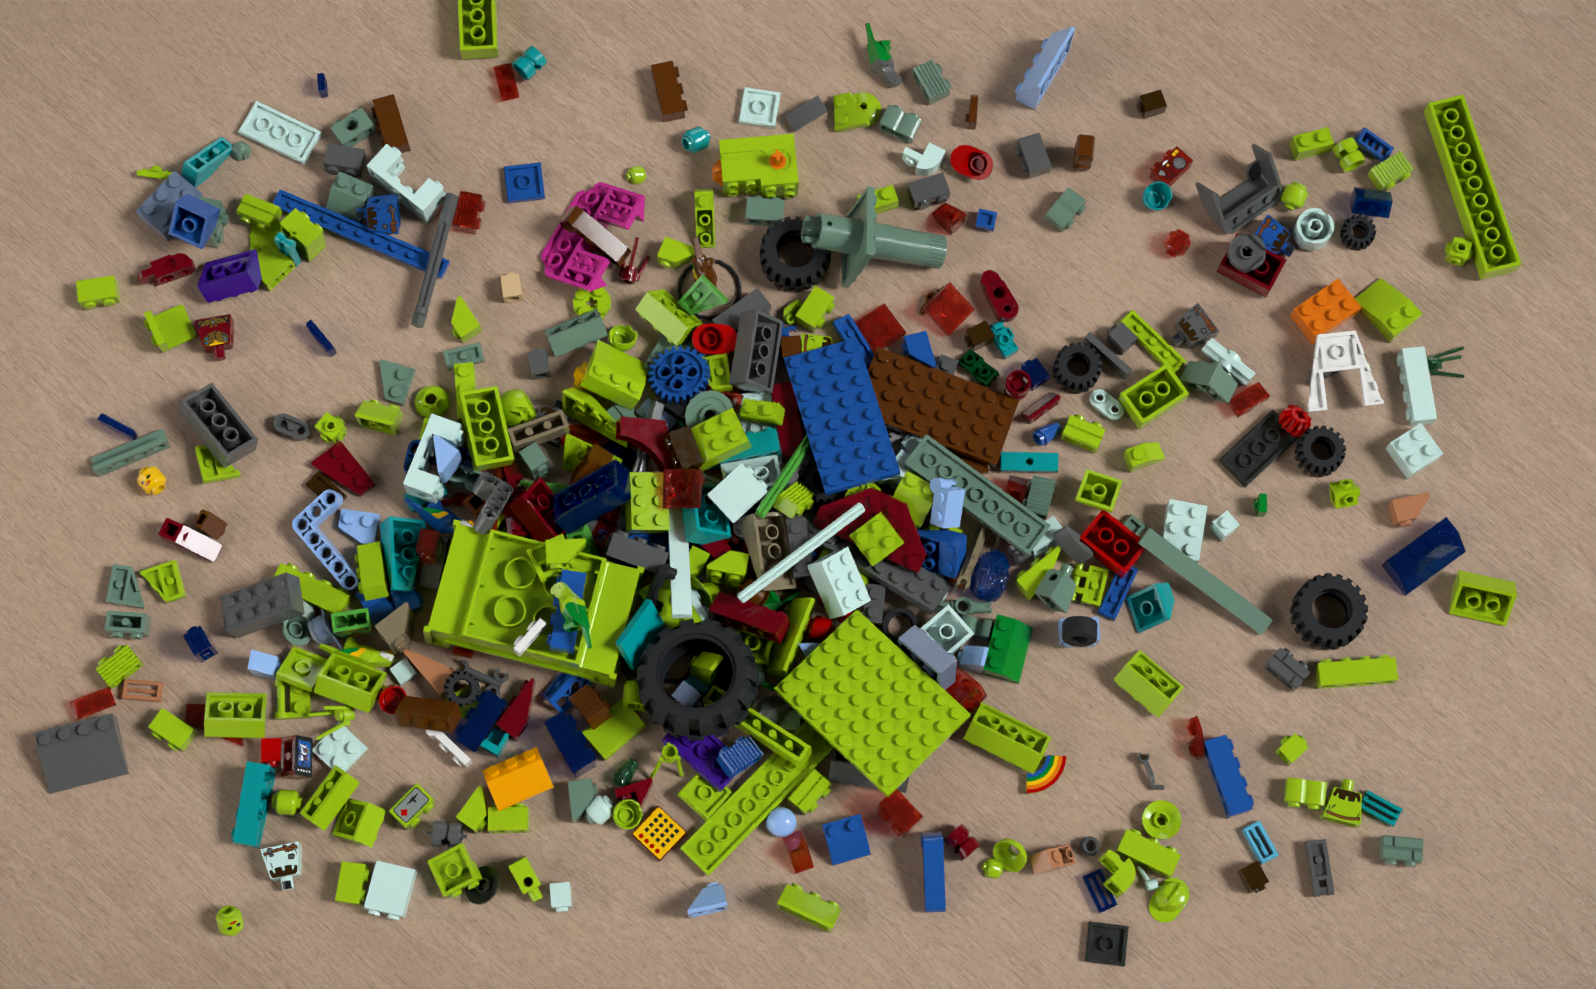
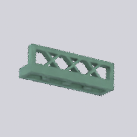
(130, 453)

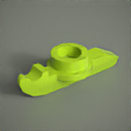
(154, 172)

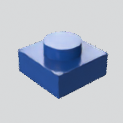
(986, 220)

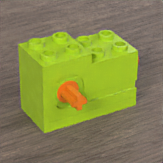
(758, 165)

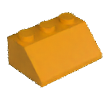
(517, 779)

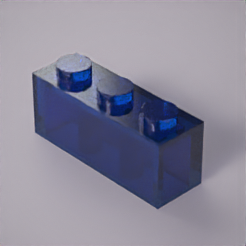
(480, 720)

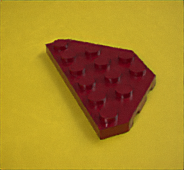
(897, 512)

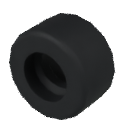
(1079, 631)

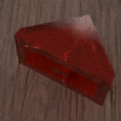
(949, 217)
(798, 852)

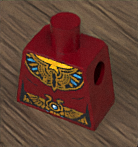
(216, 334)

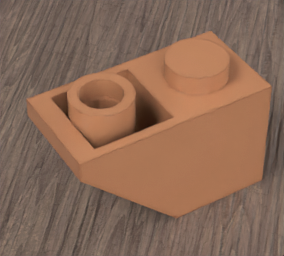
(1052, 859)

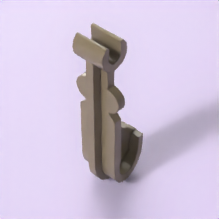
(973, 554)

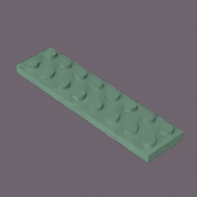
(981, 498)

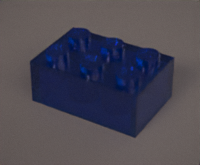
(571, 743)

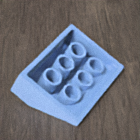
(1044, 68)

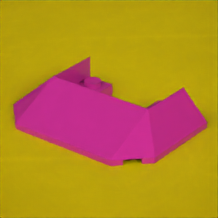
(569, 256)

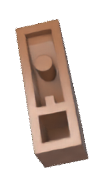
(431, 670)

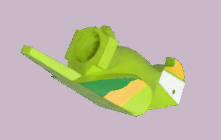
(362, 653)

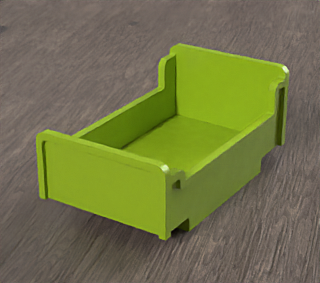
(495, 594)

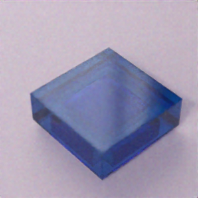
(322, 85)

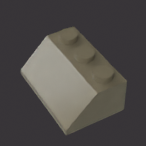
(398, 629)

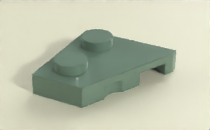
(124, 587)

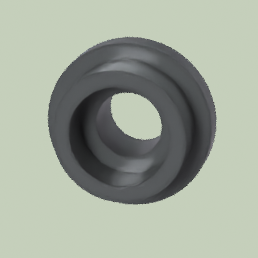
(1096, 846)

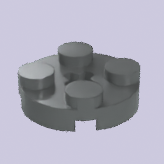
(1243, 262)

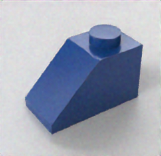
(919, 348)

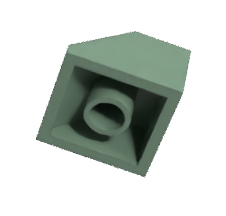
(348, 194)

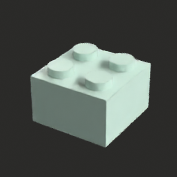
(1414, 451)

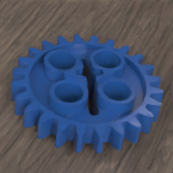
(679, 374)

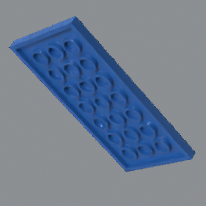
(841, 416)

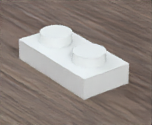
(534, 631)

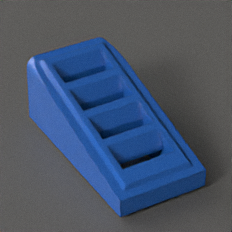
(1369, 150)

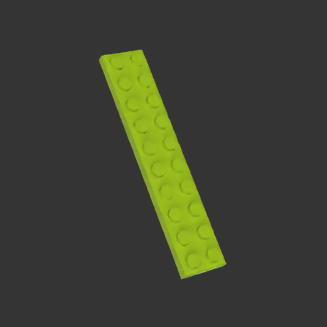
(752, 803)

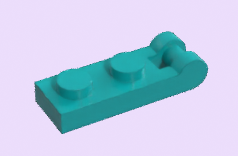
(287, 247)

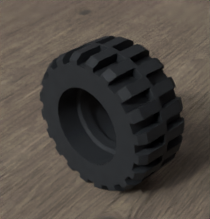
(785, 275)
(1346, 594)

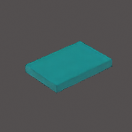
(639, 633)

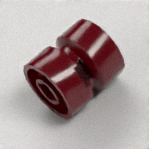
(1017, 384)
(961, 842)

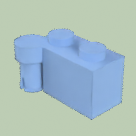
(946, 503)

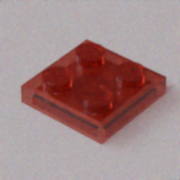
(948, 309)
(880, 328)

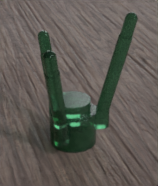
(1435, 362)

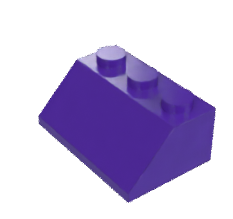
(230, 276)

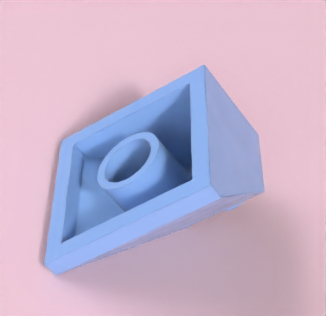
(709, 901)

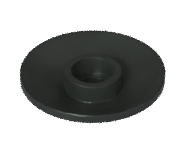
(487, 887)

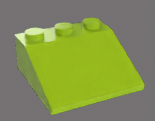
(615, 375)

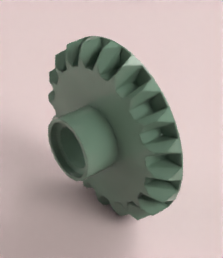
(706, 401)

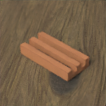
(159, 692)

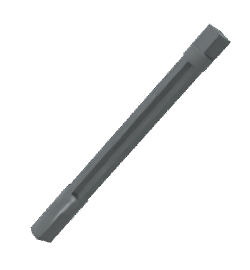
(434, 261)
(641, 461)

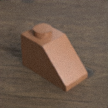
(1406, 509)

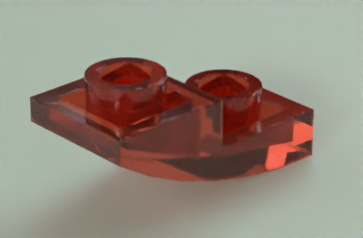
(506, 82)
(1248, 399)
(92, 703)
(1197, 744)

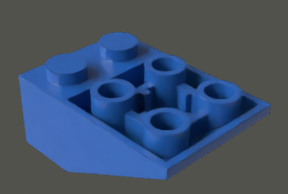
(944, 551)

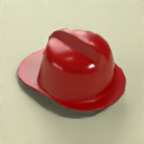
(971, 162)
(714, 338)

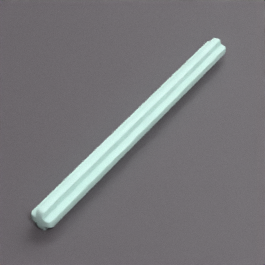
(801, 552)

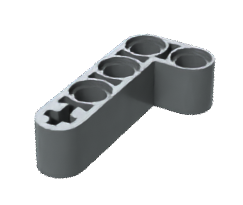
(496, 495)

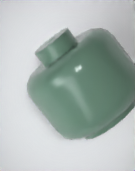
(240, 150)

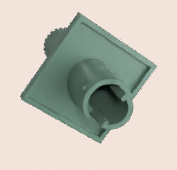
(862, 238)

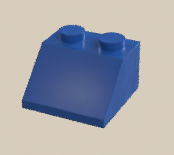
(193, 220)
(846, 839)

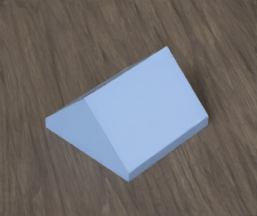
(447, 458)

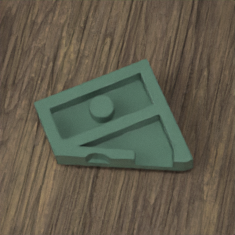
(396, 381)

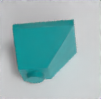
(1151, 606)

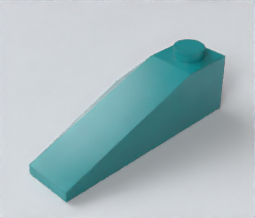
(399, 546)

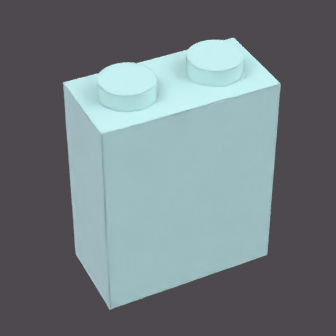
(738, 492)
(390, 890)

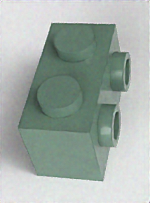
(127, 624)

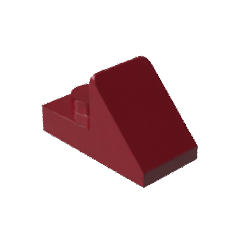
(639, 788)

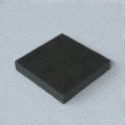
(1106, 944)

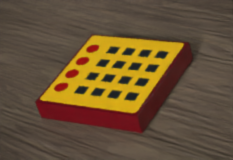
(659, 833)

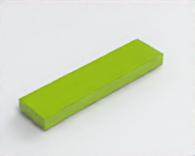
(1153, 342)

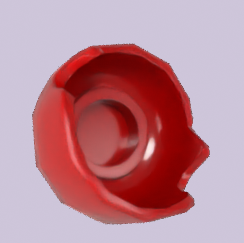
(390, 698)

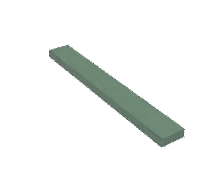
(1205, 581)

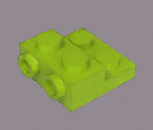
(455, 871)

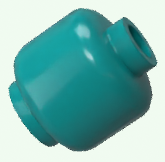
(696, 139)

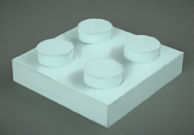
(340, 749)

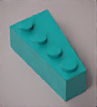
(253, 804)

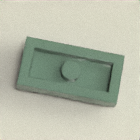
(464, 354)

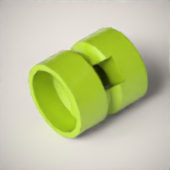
(1348, 154)

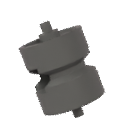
(446, 834)

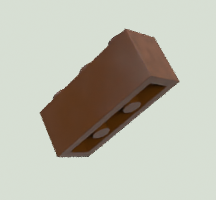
(669, 91)
(390, 123)
(428, 714)

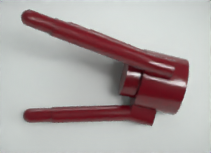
(628, 274)

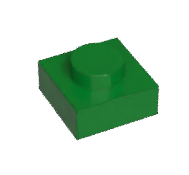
(1260, 505)

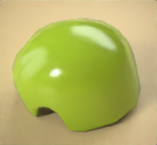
(622, 337)
(627, 814)

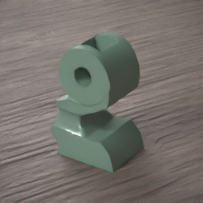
(981, 630)

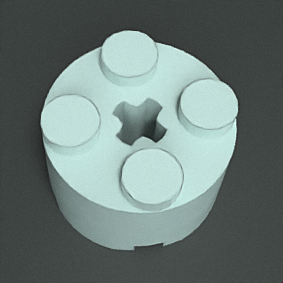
(1321, 231)

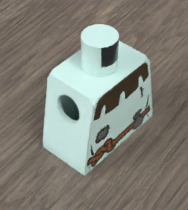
(284, 863)

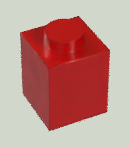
(271, 751)

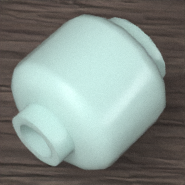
(599, 810)

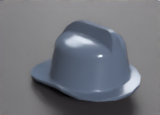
(322, 631)

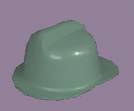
(297, 629)

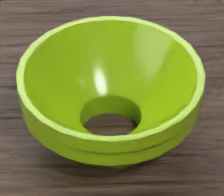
(439, 408)
(1010, 860)

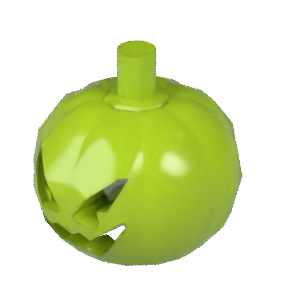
(517, 407)

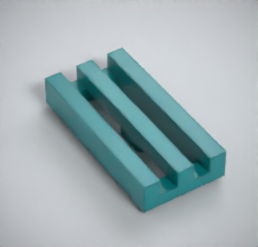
(1395, 816)

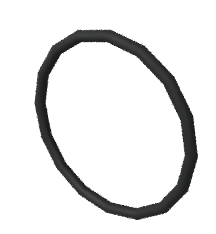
(718, 262)

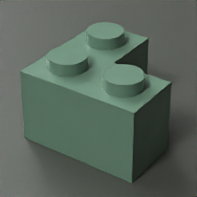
(1209, 379)

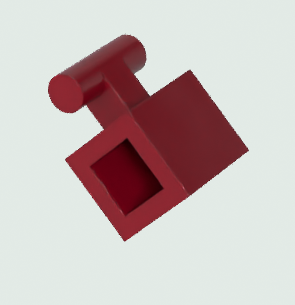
(720, 547)

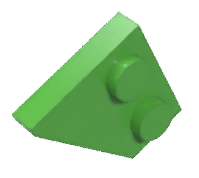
(701, 297)

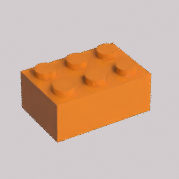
(1325, 311)

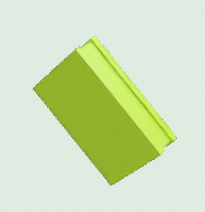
(615, 731)

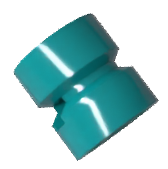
(529, 63)

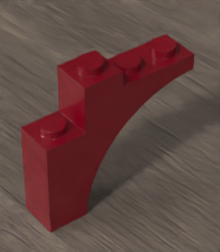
(646, 435)

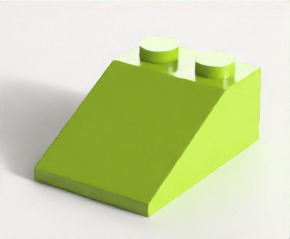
(1388, 309)

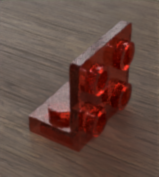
(966, 690)

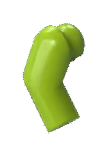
(789, 311)

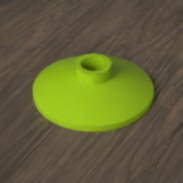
(873, 110)
(1168, 812)

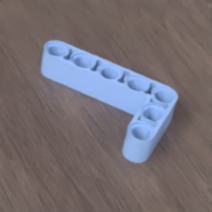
(324, 543)

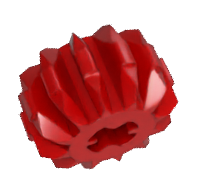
(1294, 420)

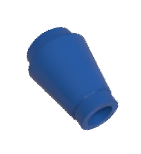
(1045, 434)

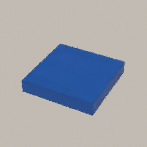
(524, 182)

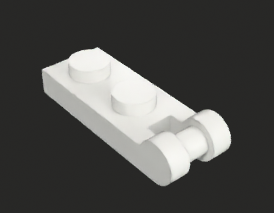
(447, 745)

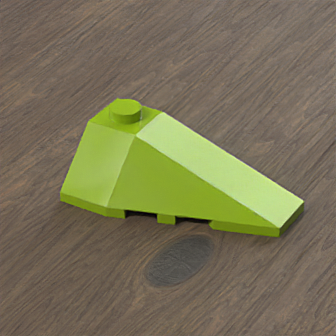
(585, 409)

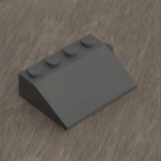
(81, 753)

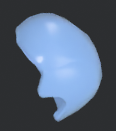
(781, 822)

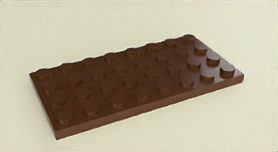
(943, 406)

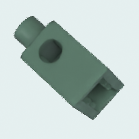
(1057, 588)

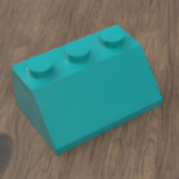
(705, 523)

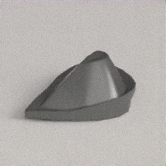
(772, 708)

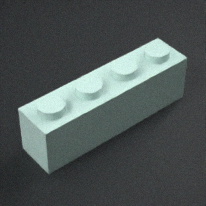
(1416, 385)

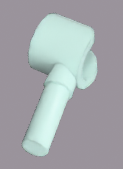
(1151, 884)

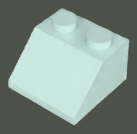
(948, 630)

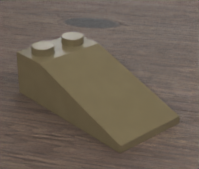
(767, 546)

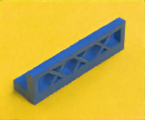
(559, 687)

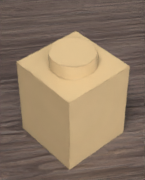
(511, 287)

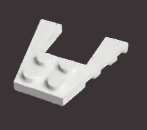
(1340, 353)

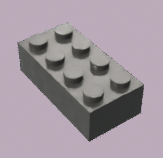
(218, 425)
(262, 605)

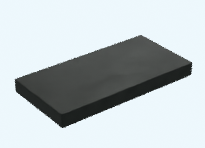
(1257, 449)

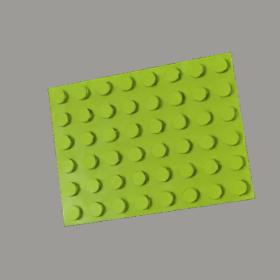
(872, 703)

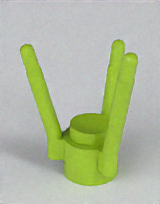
(342, 713)
(668, 755)

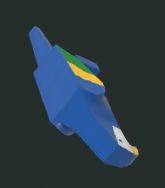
(437, 516)

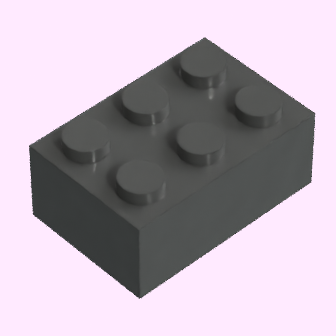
(635, 551)

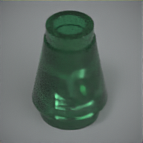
(625, 773)

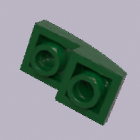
(978, 368)

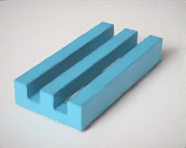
(1252, 844)

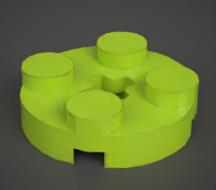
(600, 295)

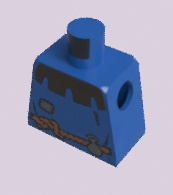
(382, 213)
(1274, 236)

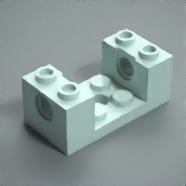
(385, 171)
(418, 480)

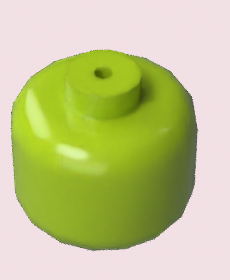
(636, 175)
(992, 868)

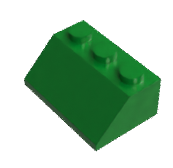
(1007, 649)

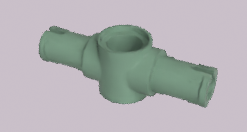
(971, 606)

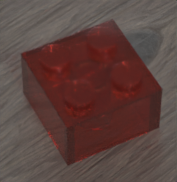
(899, 813)

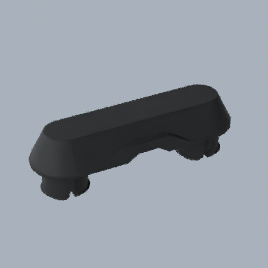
(663, 572)

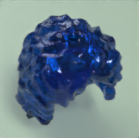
(990, 576)

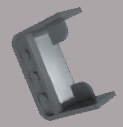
(1248, 199)

